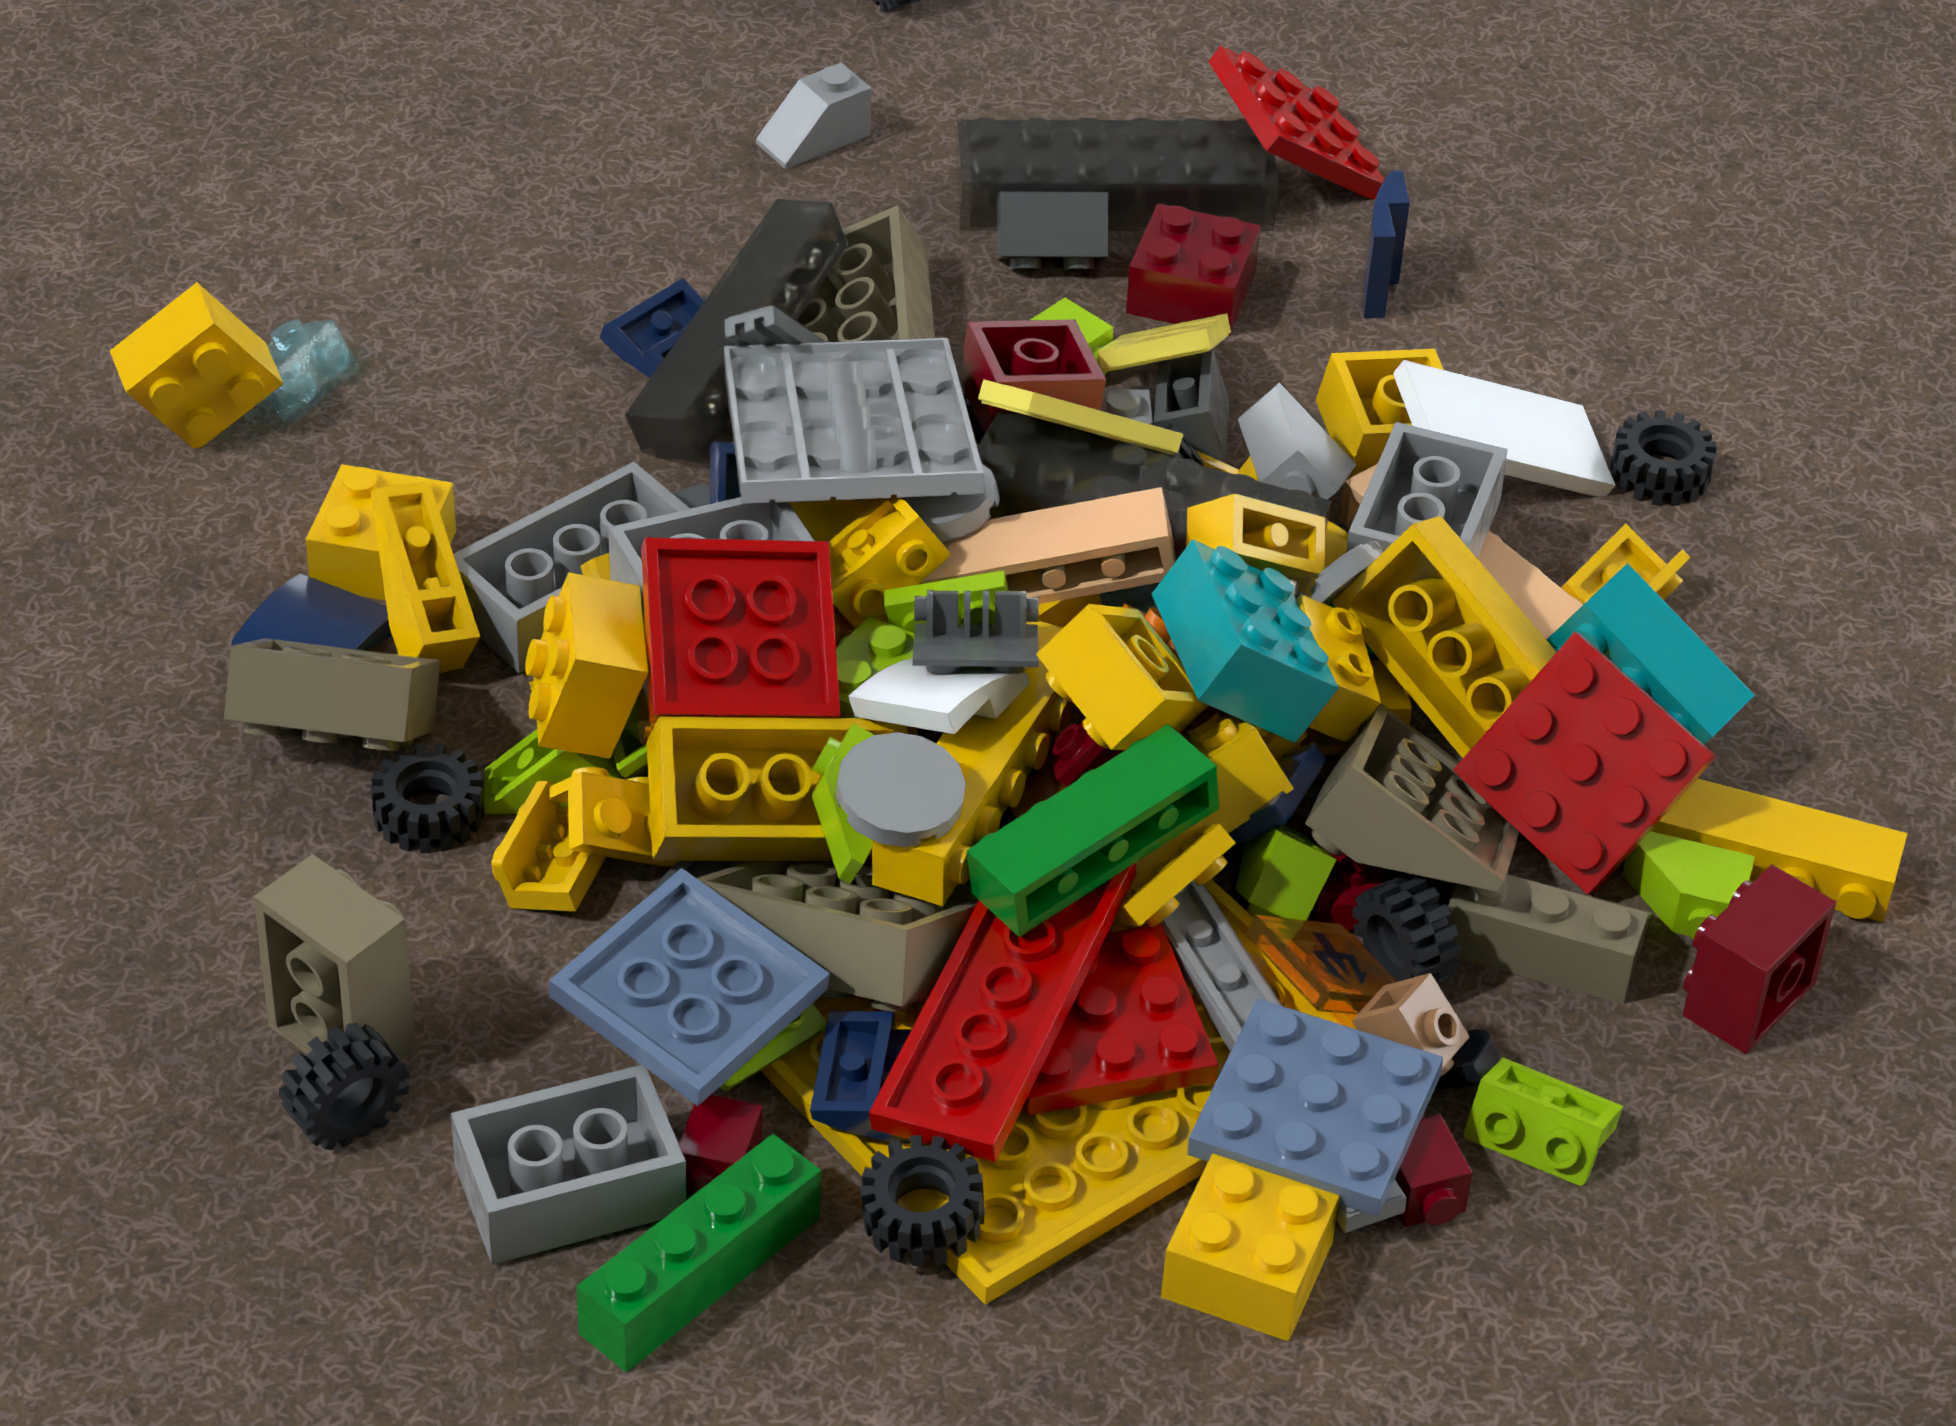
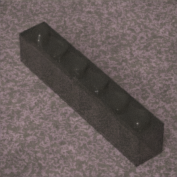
(779, 267)

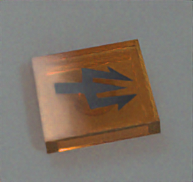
(1320, 962)

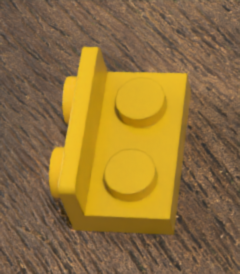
(880, 552)

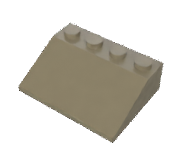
(875, 286)
(1407, 811)
(860, 933)

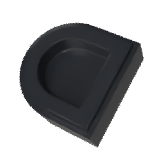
(1471, 1061)

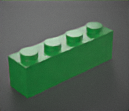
(1093, 829)
(698, 1252)

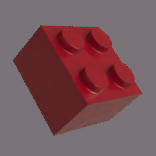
(1192, 266)
(1034, 357)
(1757, 957)

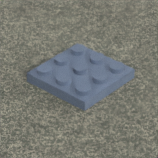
(689, 986)
(1317, 1104)

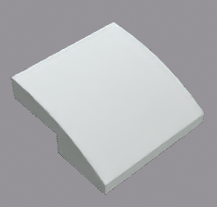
(935, 701)

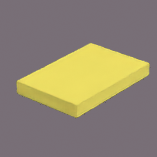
(1164, 343)
(1080, 417)

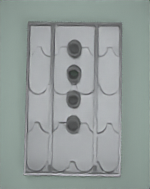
(850, 421)

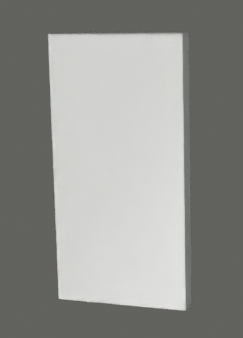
(1544, 436)

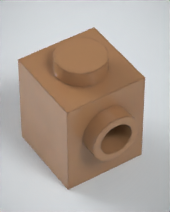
(1416, 1016)

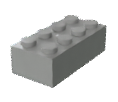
(528, 561)

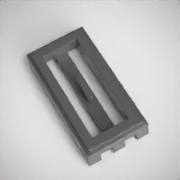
(777, 328)

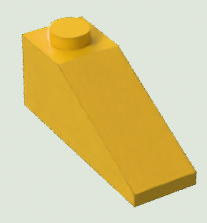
(421, 578)

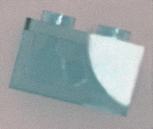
(310, 363)

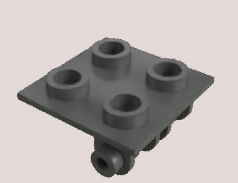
(1002, 646)

